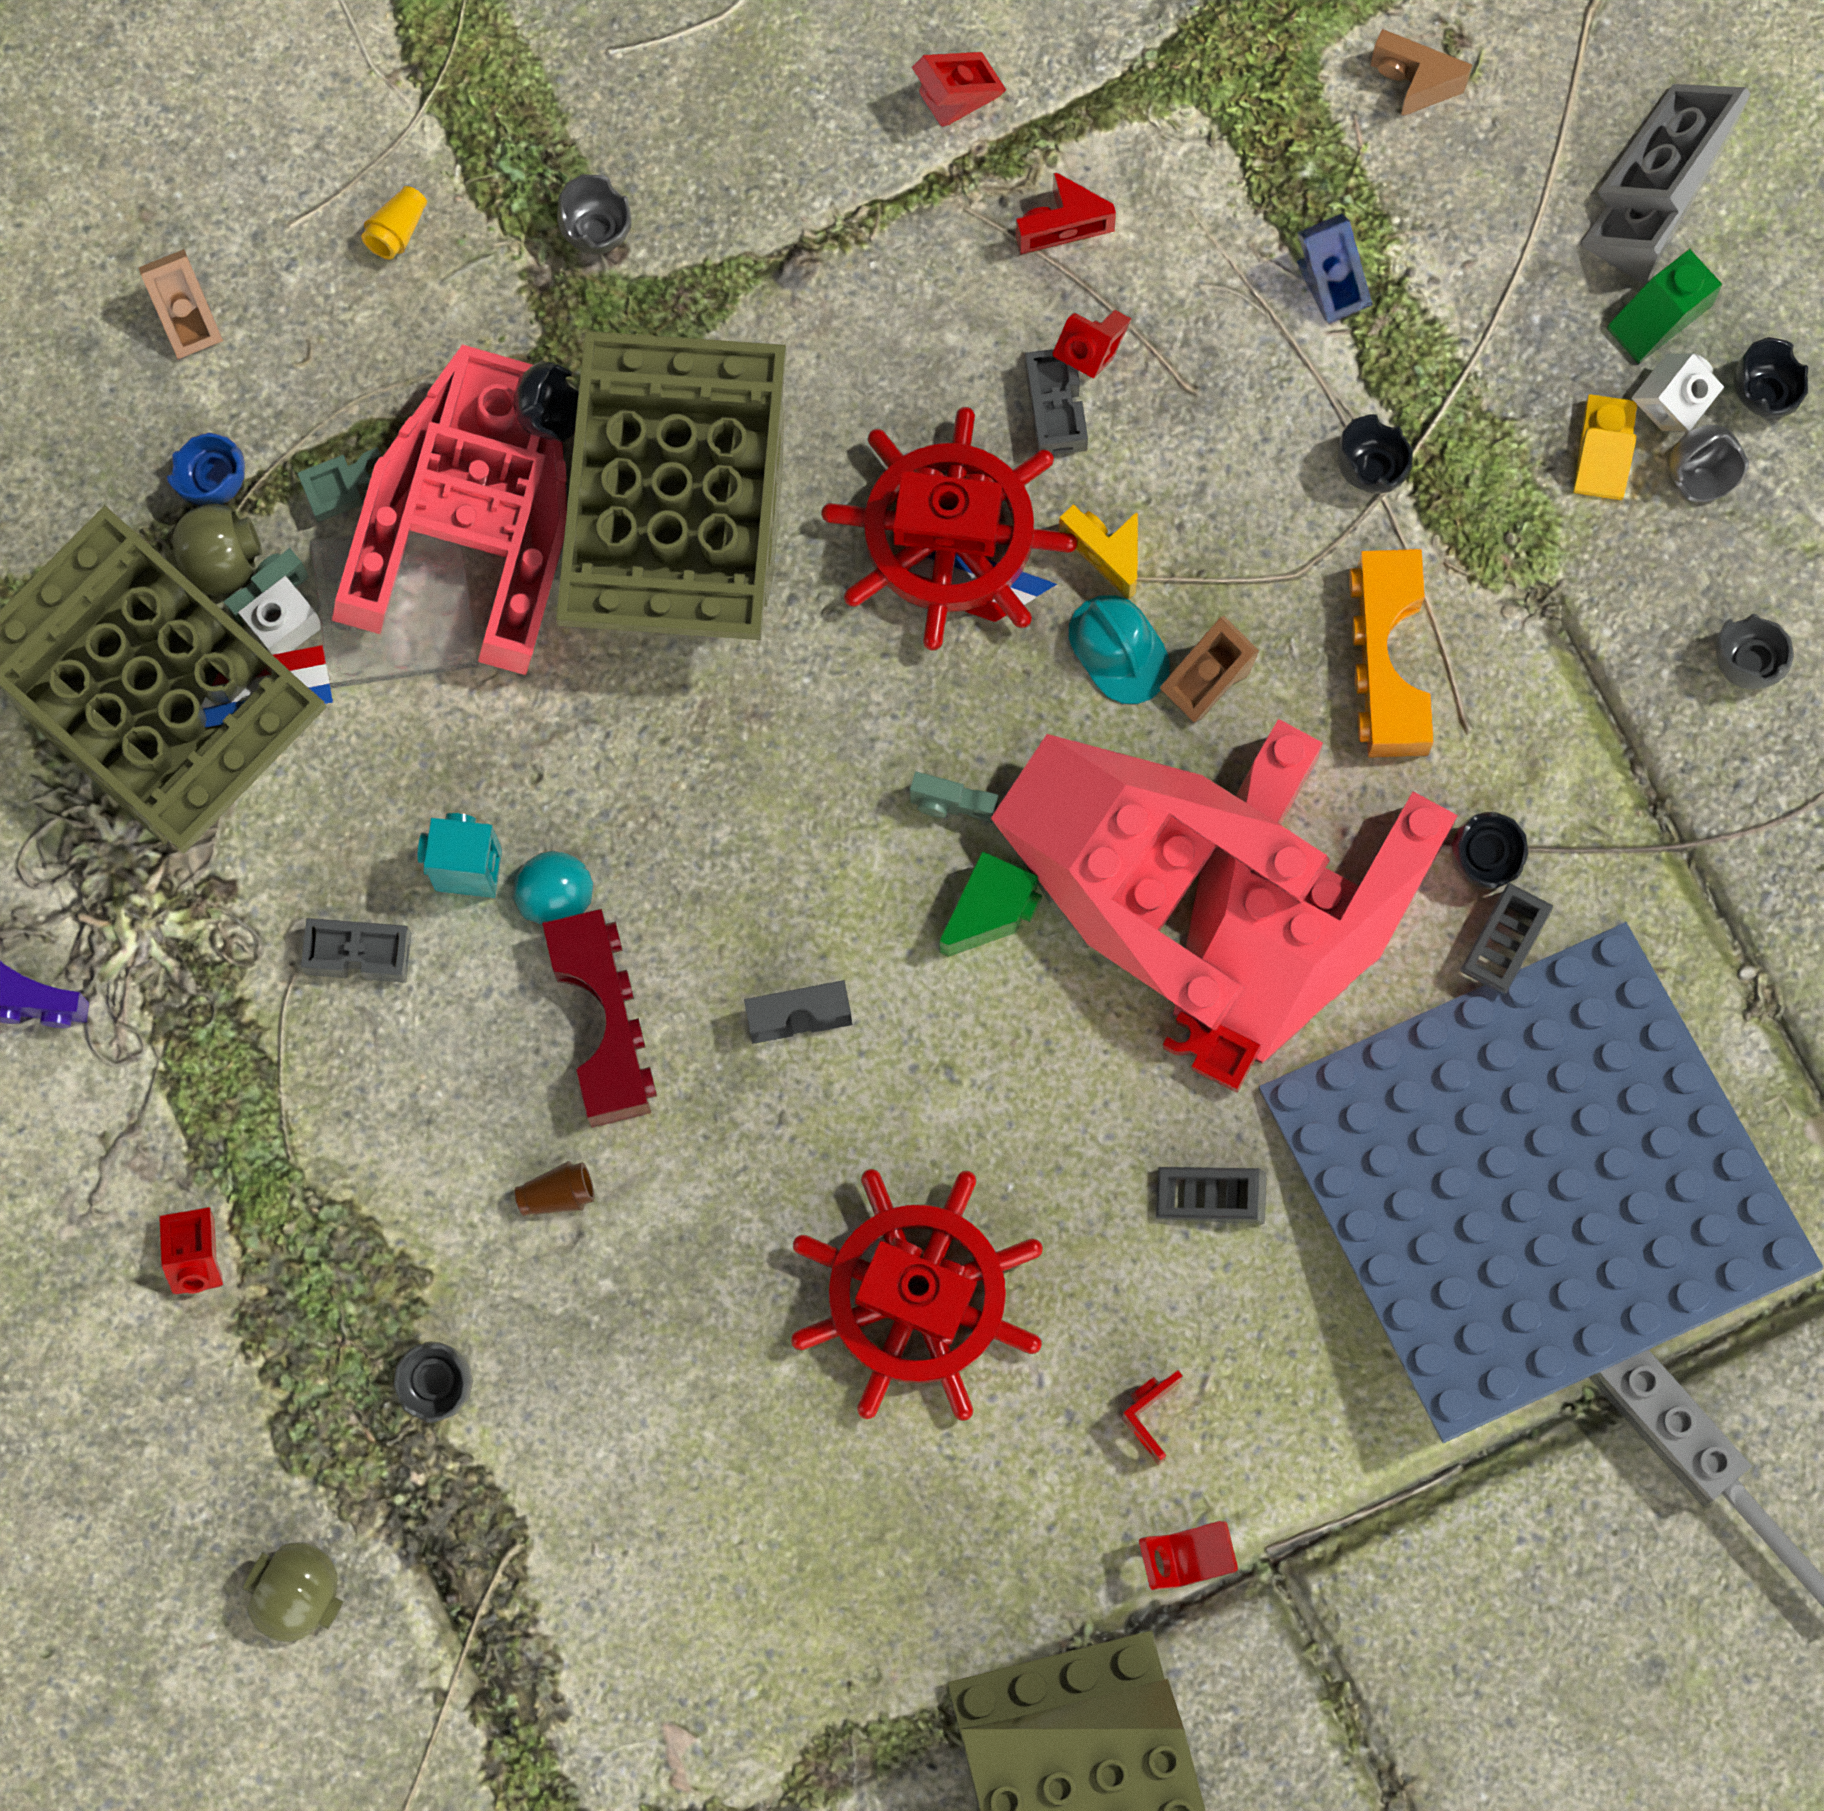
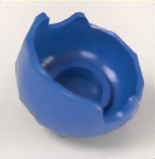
(207, 470)

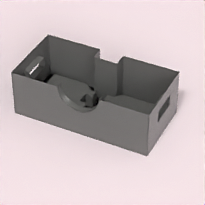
(1054, 412)
(356, 946)
(798, 1011)

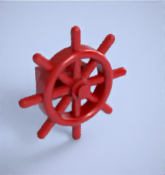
(952, 518)
(917, 1294)

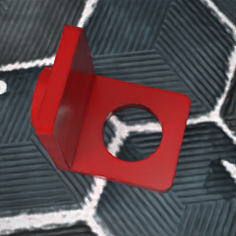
(1144, 1398)
(1189, 1556)

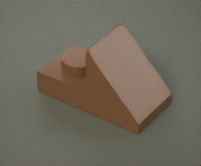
(1431, 72)
(180, 304)
(1210, 669)

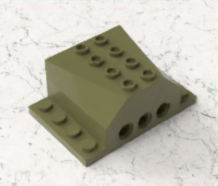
(674, 486)
(113, 670)
(1078, 1733)

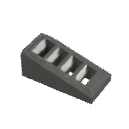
(1524, 904)
(1256, 1200)

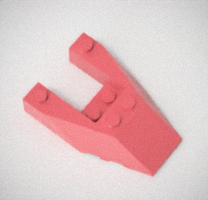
(472, 480)
(1123, 845)
(1307, 952)

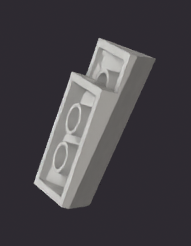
(1663, 175)

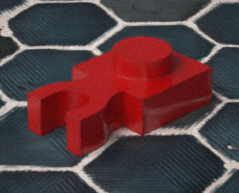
(1219, 1055)

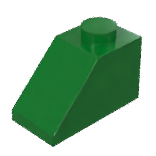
(1665, 306)
(990, 905)

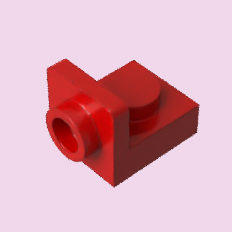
(1091, 344)
(189, 1251)

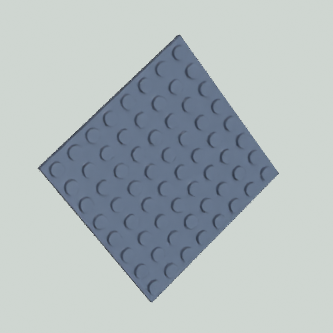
(1538, 1182)

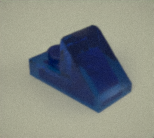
(1333, 268)

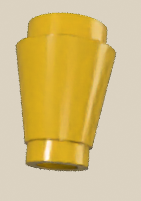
(393, 224)

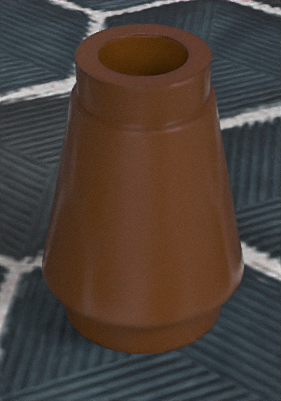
(556, 1191)

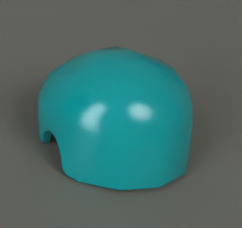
(552, 887)

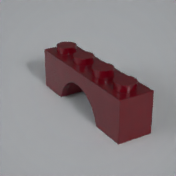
(612, 1078)

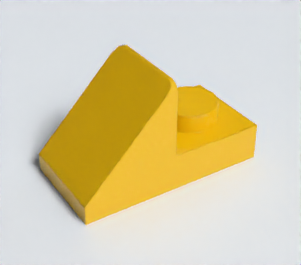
(1606, 447)
(1111, 556)

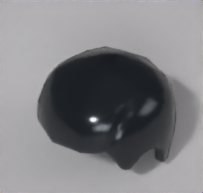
(1771, 379)
(546, 402)
(1374, 455)
(1490, 850)

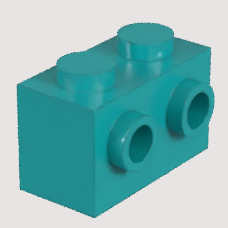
(461, 856)

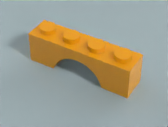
(1396, 713)

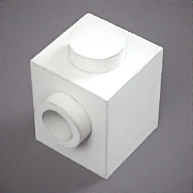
(1678, 391)
(280, 618)

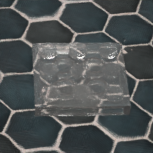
(426, 620)

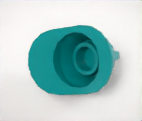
(1119, 649)

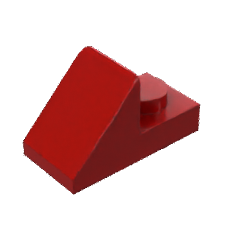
(956, 84)
(1077, 217)

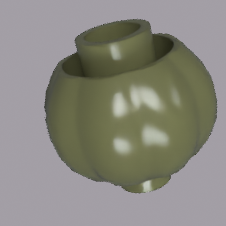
(214, 549)
(293, 1592)

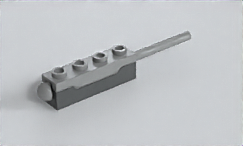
(1695, 1450)

